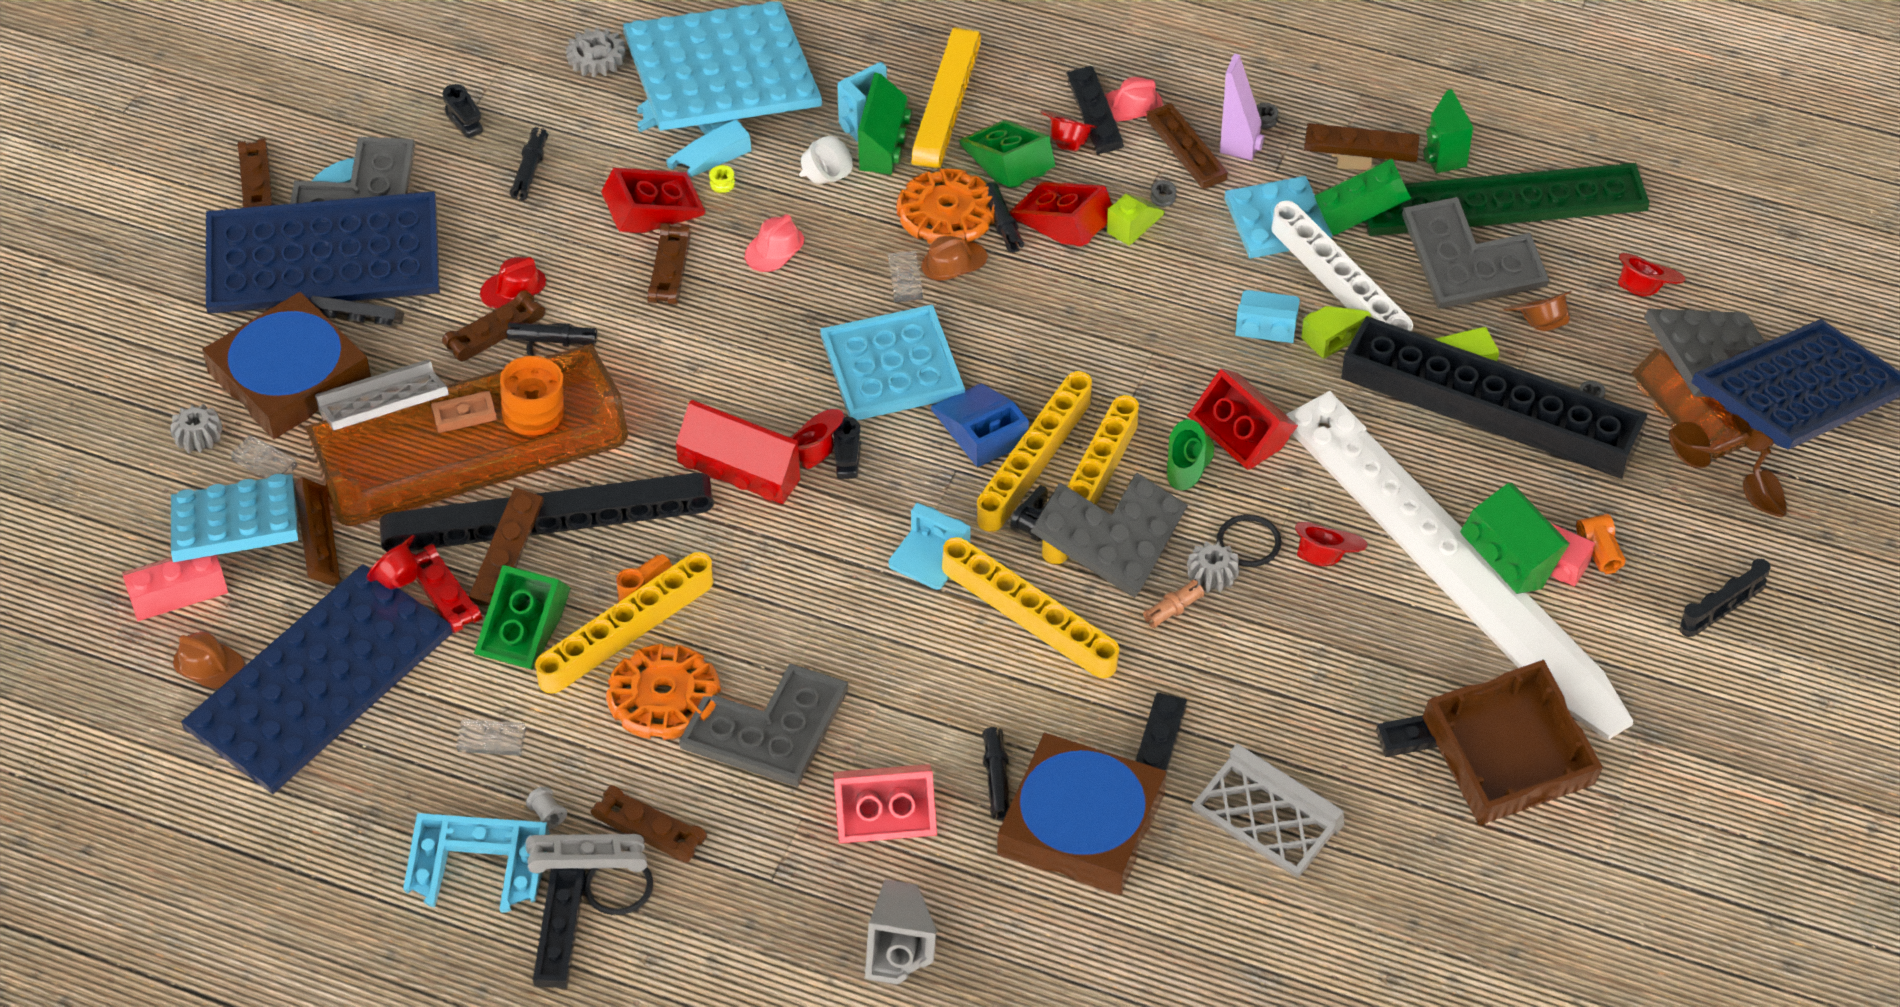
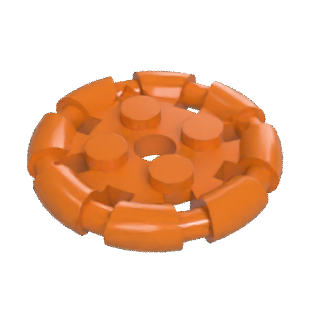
(946, 221)
(668, 706)

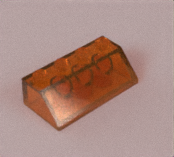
(1673, 398)

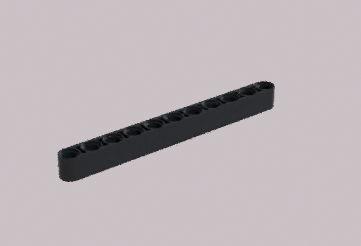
(559, 512)

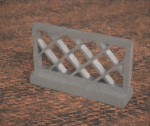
(380, 395)
(1278, 786)

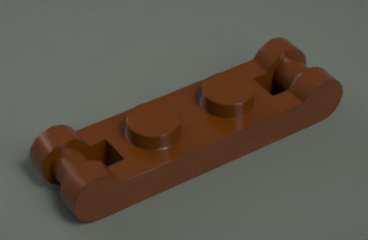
(255, 174)
(669, 264)
(492, 327)
(653, 825)

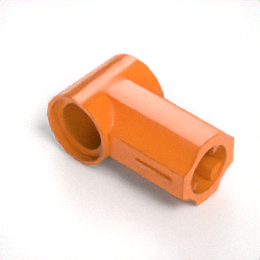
(1606, 550)
(632, 579)

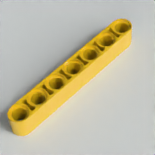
(946, 98)
(1034, 451)
(1101, 459)
(1045, 619)
(624, 622)

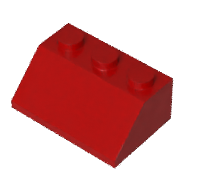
(1241, 419)

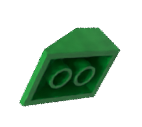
(1010, 152)
(521, 617)

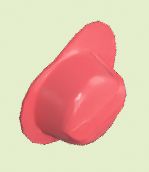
(1133, 99)
(774, 244)

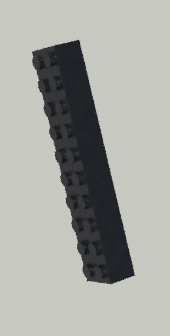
(1494, 396)

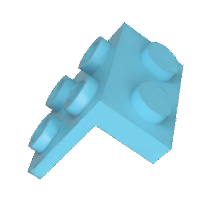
(853, 96)
(1267, 316)
(922, 549)

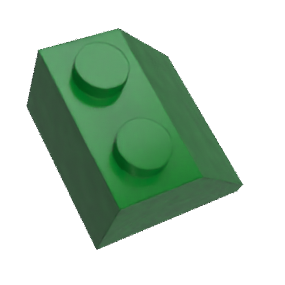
(1448, 135)

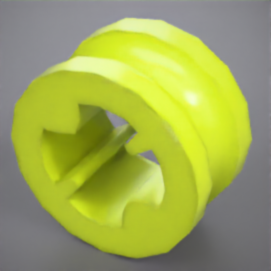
(724, 185)

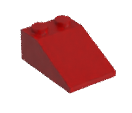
(647, 198)
(1065, 211)

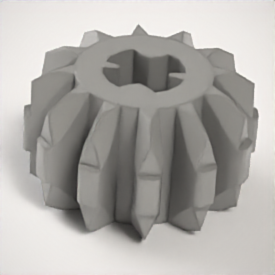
(196, 428)
(1213, 566)

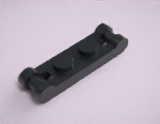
(1717, 605)

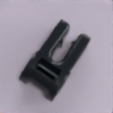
(462, 110)
(847, 448)
(1029, 511)

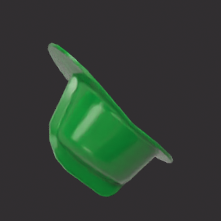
(1188, 454)

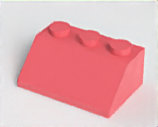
(173, 585)
(885, 803)

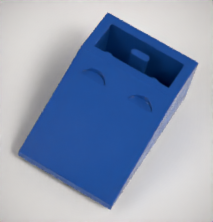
(982, 423)

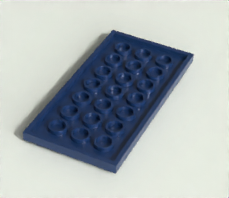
(322, 250)
(1801, 383)
(316, 679)

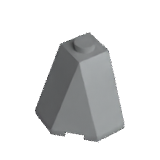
(899, 934)

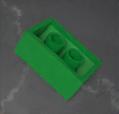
(883, 127)
(1362, 196)
(1515, 539)

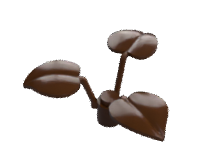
(1760, 488)

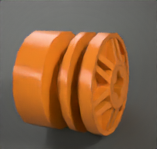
(532, 395)

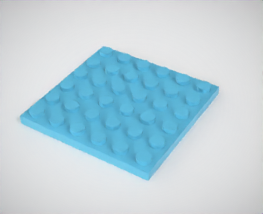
(721, 65)

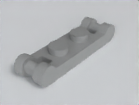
(585, 852)

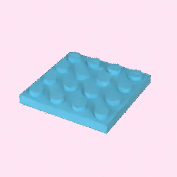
(891, 362)
(233, 517)

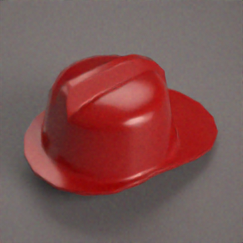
(1067, 132)
(513, 277)
(1645, 277)
(816, 437)
(1326, 545)
(395, 567)

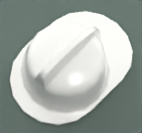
(826, 160)

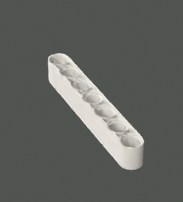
(1334, 266)

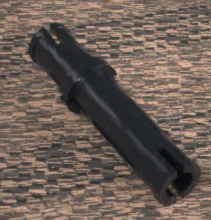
(531, 155)
(1005, 223)
(552, 333)
(995, 763)

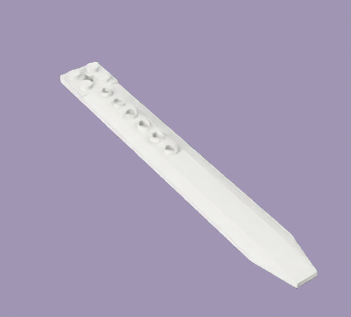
(1438, 547)

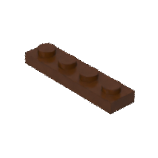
(1361, 142)
(1187, 146)
(317, 532)
(507, 542)

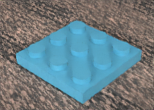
(1254, 210)

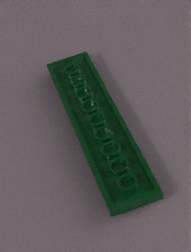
(1527, 196)

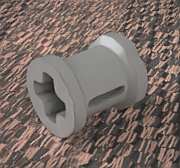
(545, 806)

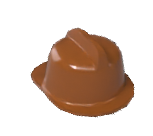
(952, 257)
(1545, 313)
(206, 660)

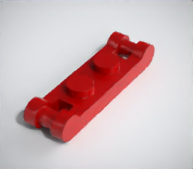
(445, 590)

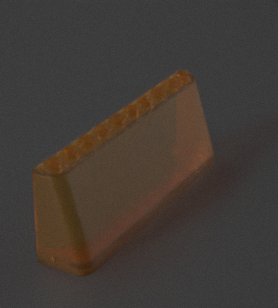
(406, 463)

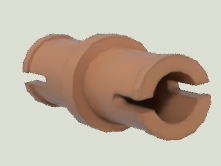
(1173, 604)

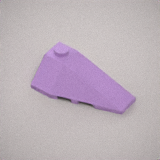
(1240, 119)

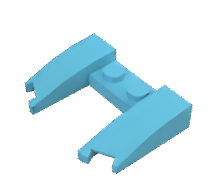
(719, 144)
(439, 834)

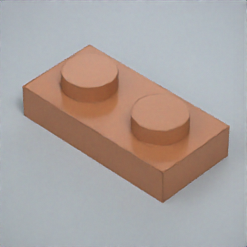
(463, 411)

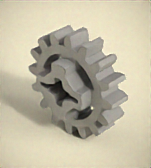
(595, 52)

